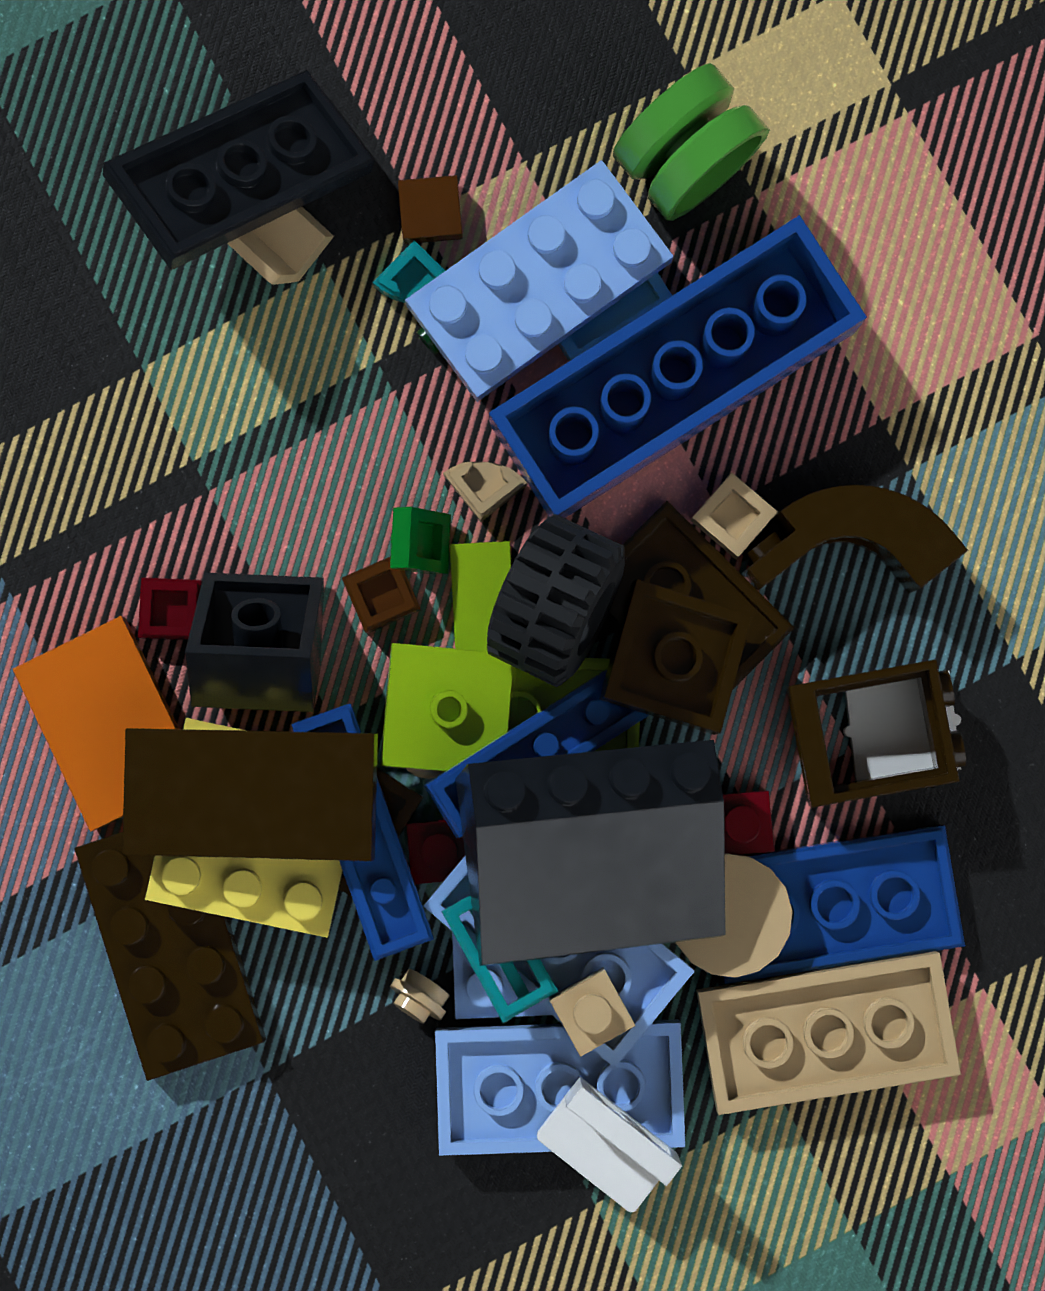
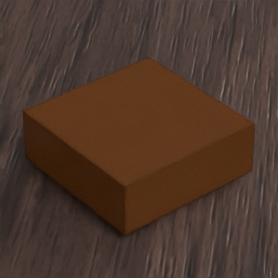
(430, 209)
(380, 595)

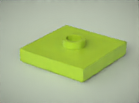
(442, 705)

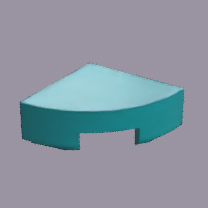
(407, 273)

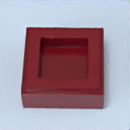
(167, 608)

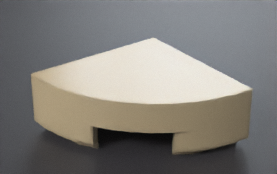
(484, 485)

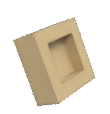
(733, 516)
(592, 1011)

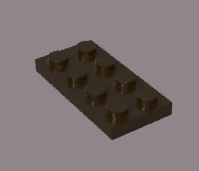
(170, 964)

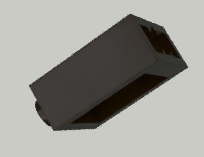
(945, 745)

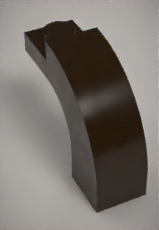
(887, 523)

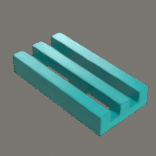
(525, 998)

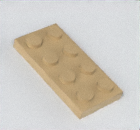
(828, 1032)

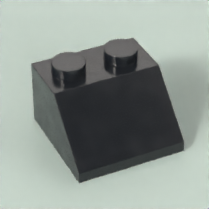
(256, 642)

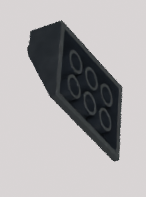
(594, 850)

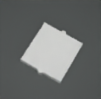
(889, 729)

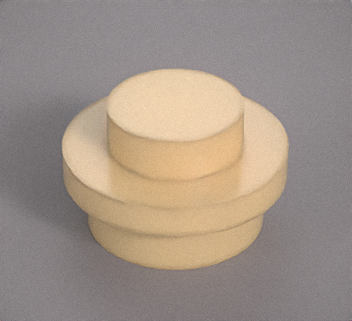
(419, 996)

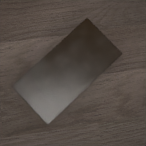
(250, 794)

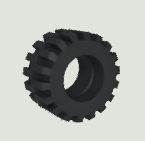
(555, 600)

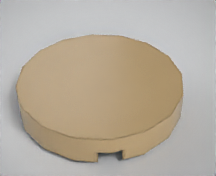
(755, 922)

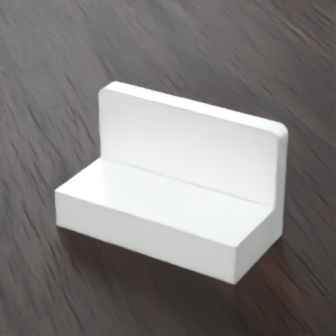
(608, 1146)

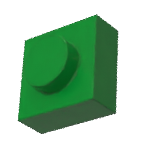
(420, 540)

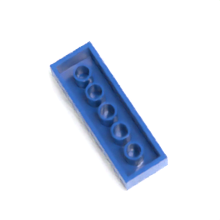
(677, 369)

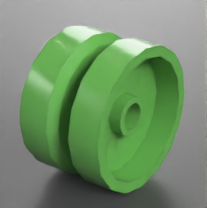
(690, 141)

